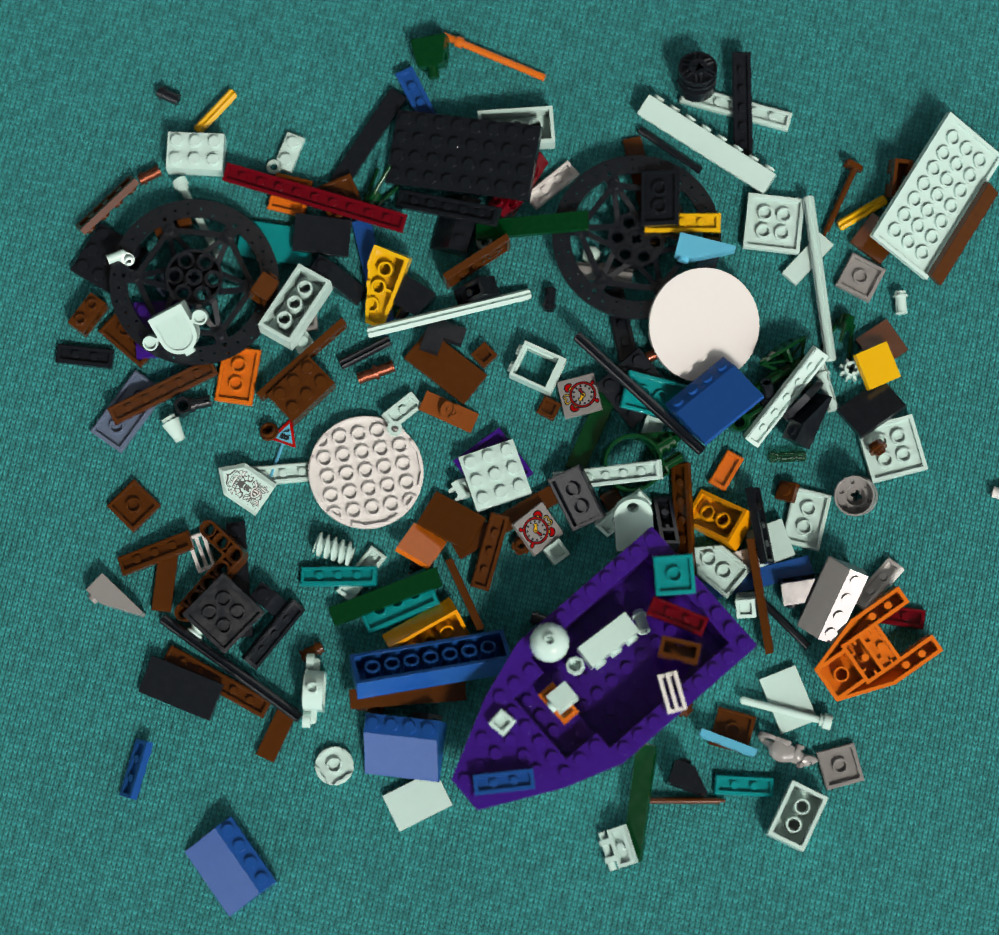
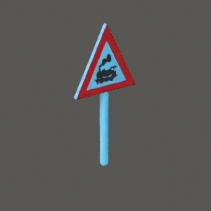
(285, 437)

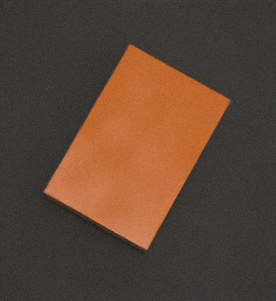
(238, 378)

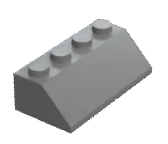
(832, 599)

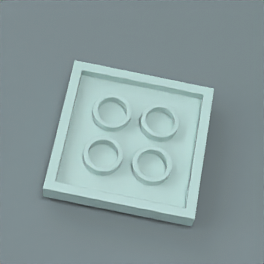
(773, 224)
(903, 450)
(495, 475)

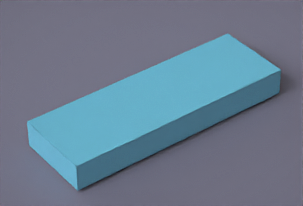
(728, 743)

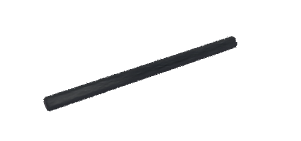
(639, 393)
(231, 668)

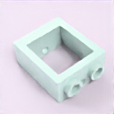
(555, 375)

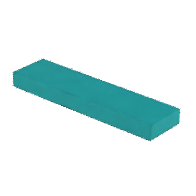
(338, 576)

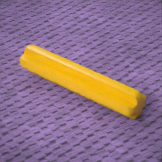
(215, 111)
(862, 212)

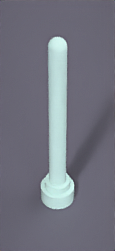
(181, 184)
(823, 720)

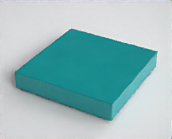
(674, 575)

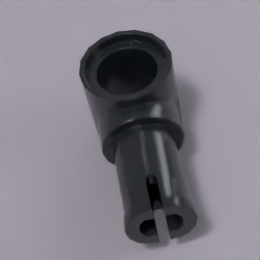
(768, 391)
(192, 405)

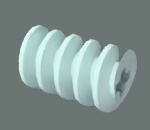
(334, 549)

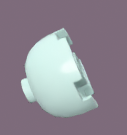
(549, 652)

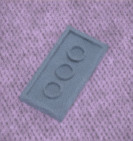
(122, 434)

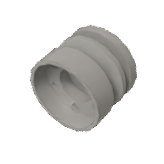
(846, 501)

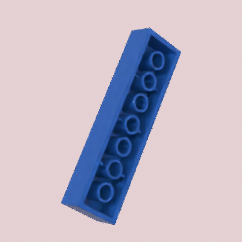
(429, 664)

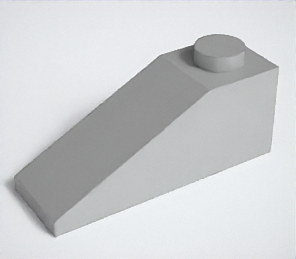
(109, 595)

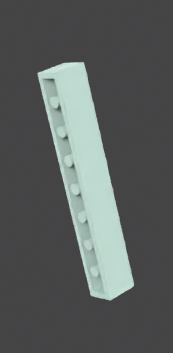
(706, 144)

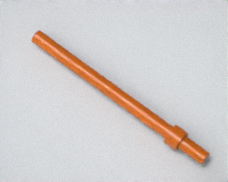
(460, 42)

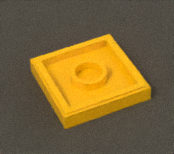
(876, 365)

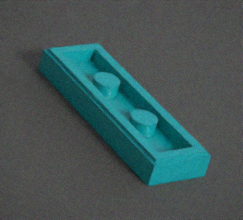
(744, 785)

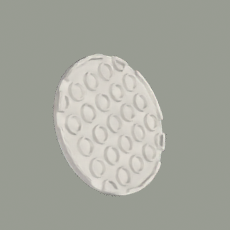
(701, 320)
(365, 473)

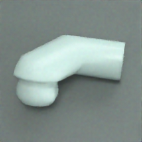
(122, 256)

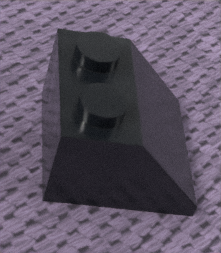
(685, 777)

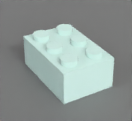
(196, 154)
(608, 642)
(796, 816)

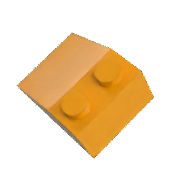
(720, 519)

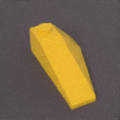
(384, 277)

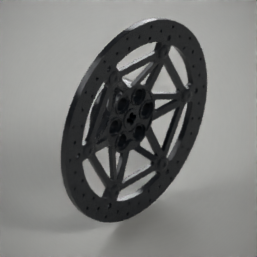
(627, 234)
(186, 273)

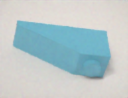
(696, 248)

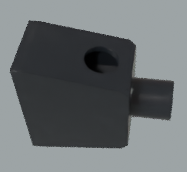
(412, 298)

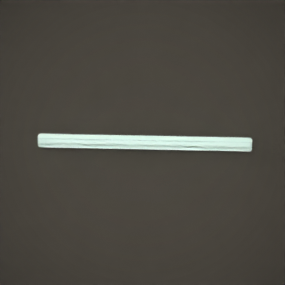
(819, 278)
(447, 313)

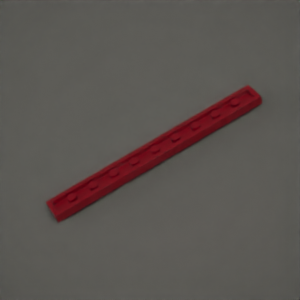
(315, 197)

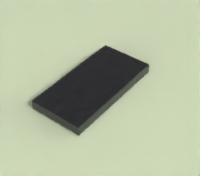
(181, 687)

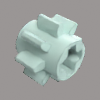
(845, 372)

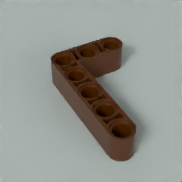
(227, 558)

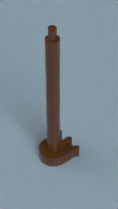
(854, 168)
(686, 800)

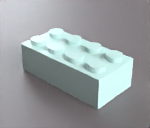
(536, 116)
(295, 306)

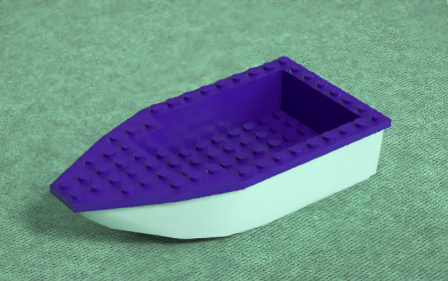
(617, 703)

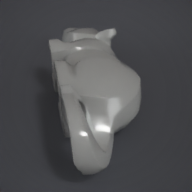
(782, 751)

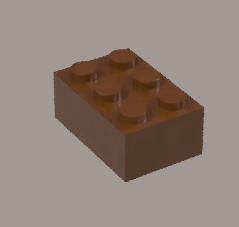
(301, 390)

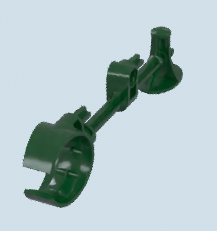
(662, 441)

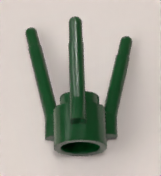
(372, 196)
(845, 324)

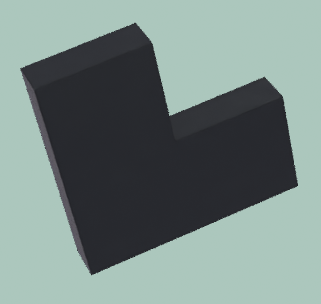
(439, 332)
(803, 400)

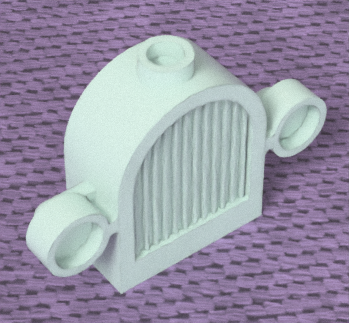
(176, 329)
(313, 691)

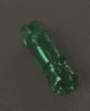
(787, 456)

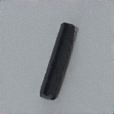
(365, 352)

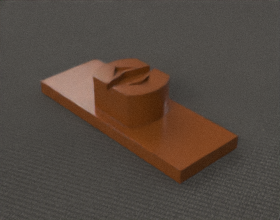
(448, 411)

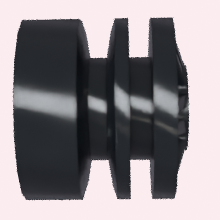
(697, 76)

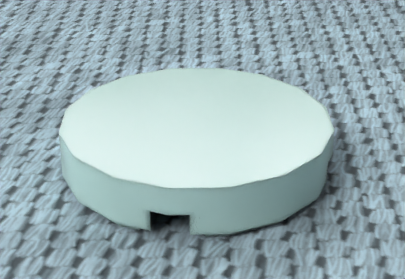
(334, 765)

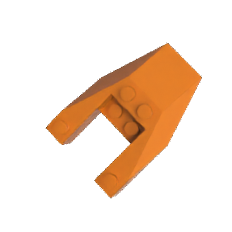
(865, 658)

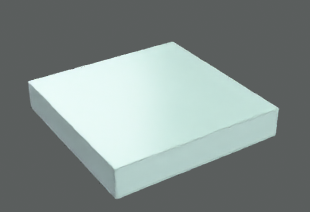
(779, 540)

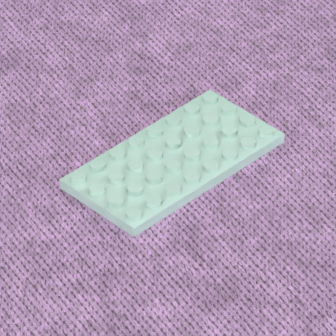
(935, 195)

